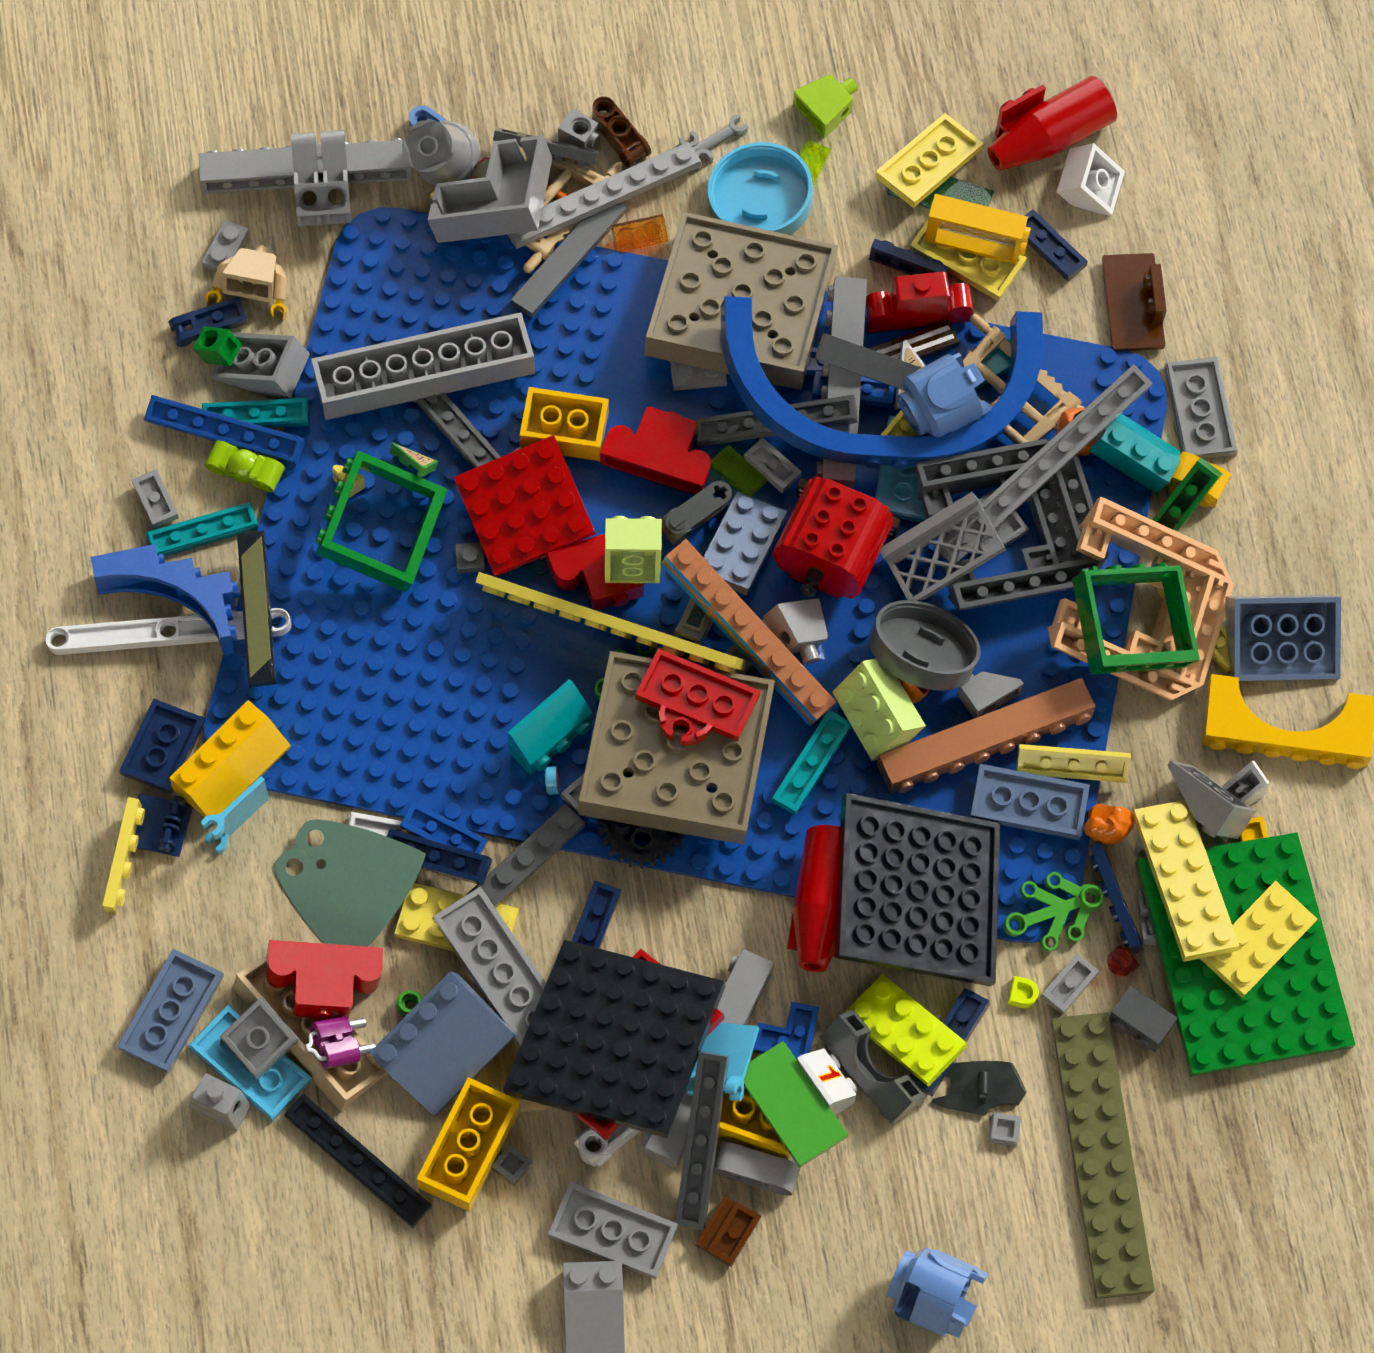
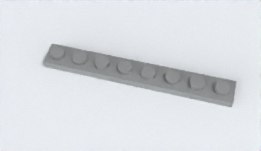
(611, 192)

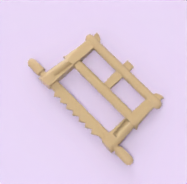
(545, 247)
(1044, 424)

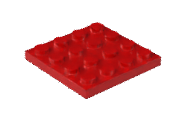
(524, 505)

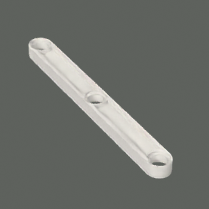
(146, 633)

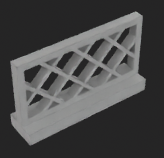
(932, 529)

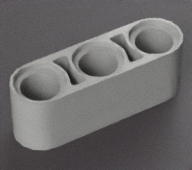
(756, 1168)

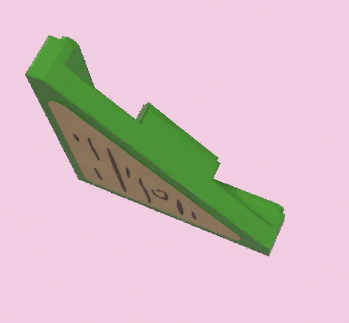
(414, 460)

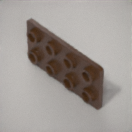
(1134, 301)

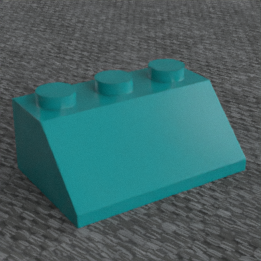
(1137, 453)
(549, 728)

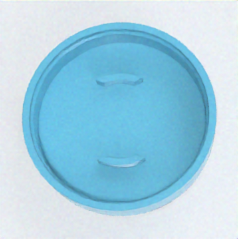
(761, 188)

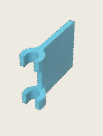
(235, 814)
(737, 1043)

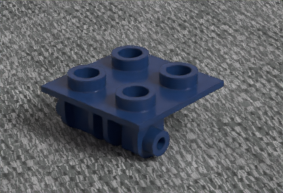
(163, 824)

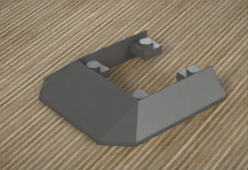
(1055, 508)

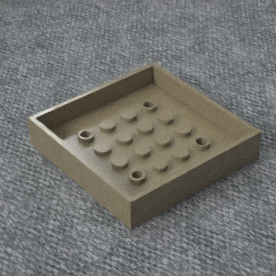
(746, 265)
(669, 777)

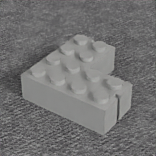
(501, 202)

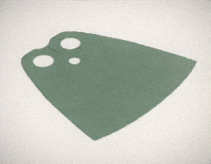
(356, 889)

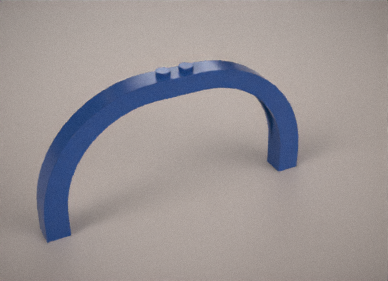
(875, 450)

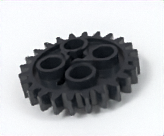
(660, 842)

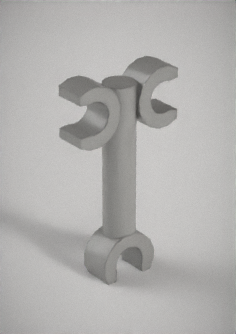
(701, 148)

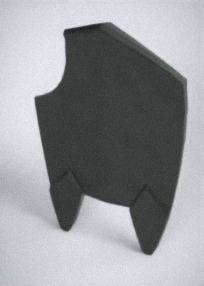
(981, 1086)

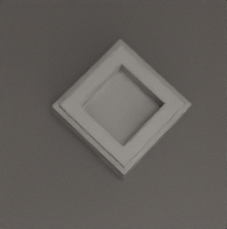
(1004, 1129)

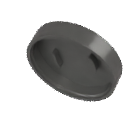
(924, 645)

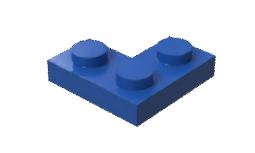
(797, 1034)

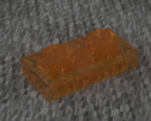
(639, 233)

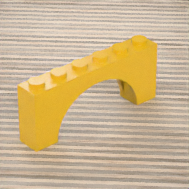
(1234, 726)

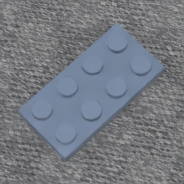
(744, 540)
(1030, 801)
(170, 1011)

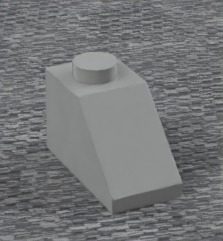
(988, 692)

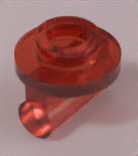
(1121, 962)

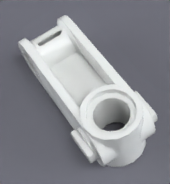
(613, 1143)

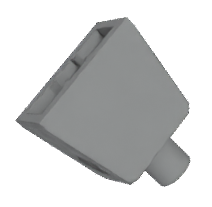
(799, 627)
(218, 1101)

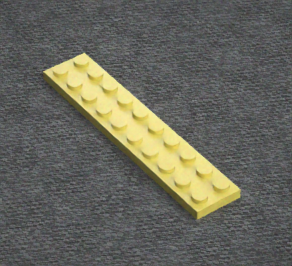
(618, 626)

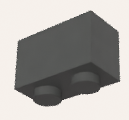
(1142, 1019)

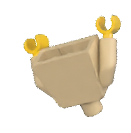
(251, 276)

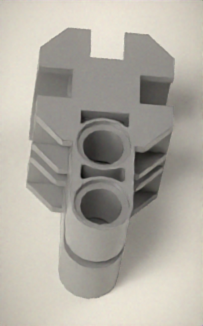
(307, 177)

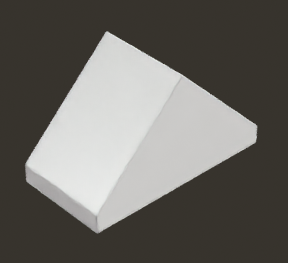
(1248, 784)

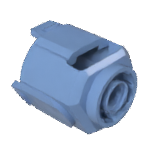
(942, 396)
(932, 1291)

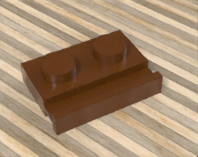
(728, 1231)

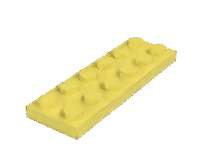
(1185, 880)

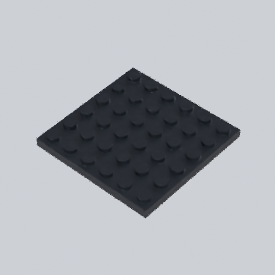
(917, 890)
(615, 1038)

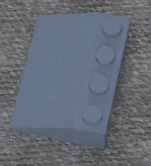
(1284, 637)
(442, 1043)

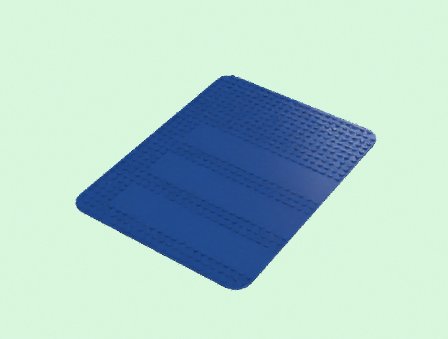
(418, 687)

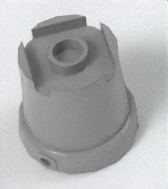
(441, 151)

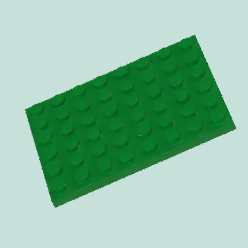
(1292, 1008)

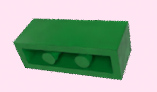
(1188, 495)

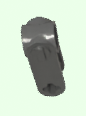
(695, 512)

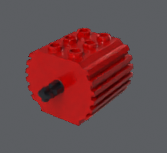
(832, 538)

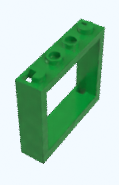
(332, 551)
(1178, 609)

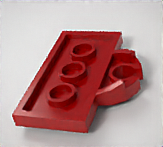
(695, 699)

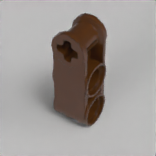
(628, 145)

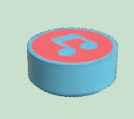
(552, 780)

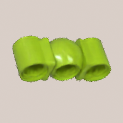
(244, 466)

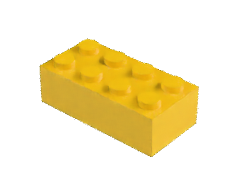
(468, 1144)

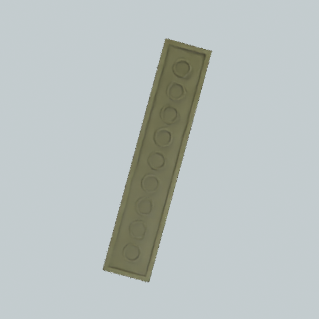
(1102, 1156)

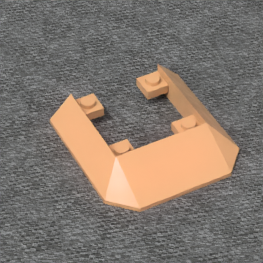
(1205, 586)

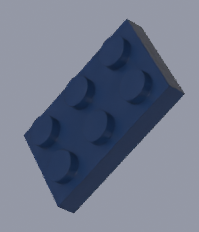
(161, 745)

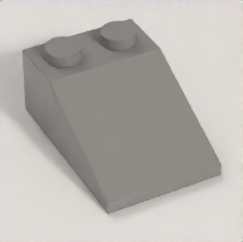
(265, 365)
(1210, 803)
(594, 1307)

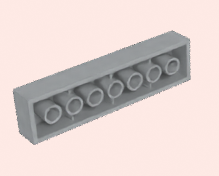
(423, 366)

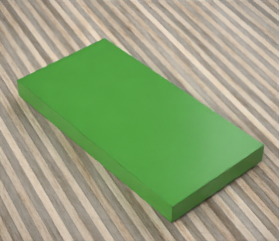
(792, 1105)

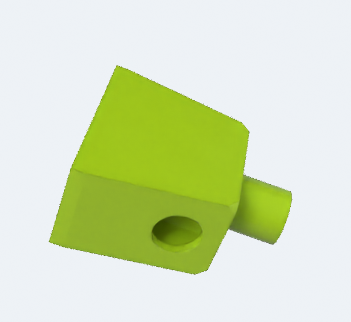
(825, 102)

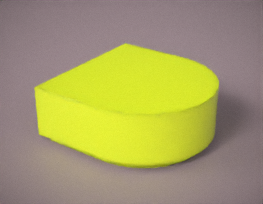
(1022, 993)

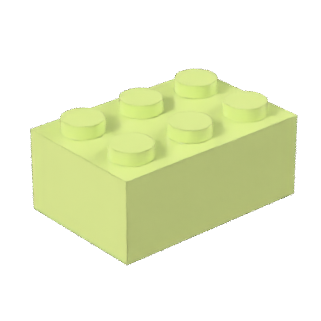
(633, 550)
(878, 708)

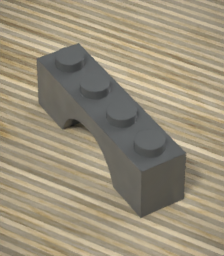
(848, 1041)

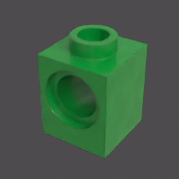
(217, 346)

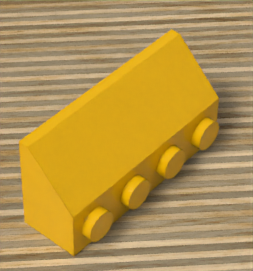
(229, 761)

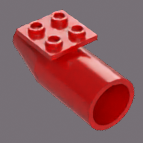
(1040, 129)
(815, 901)

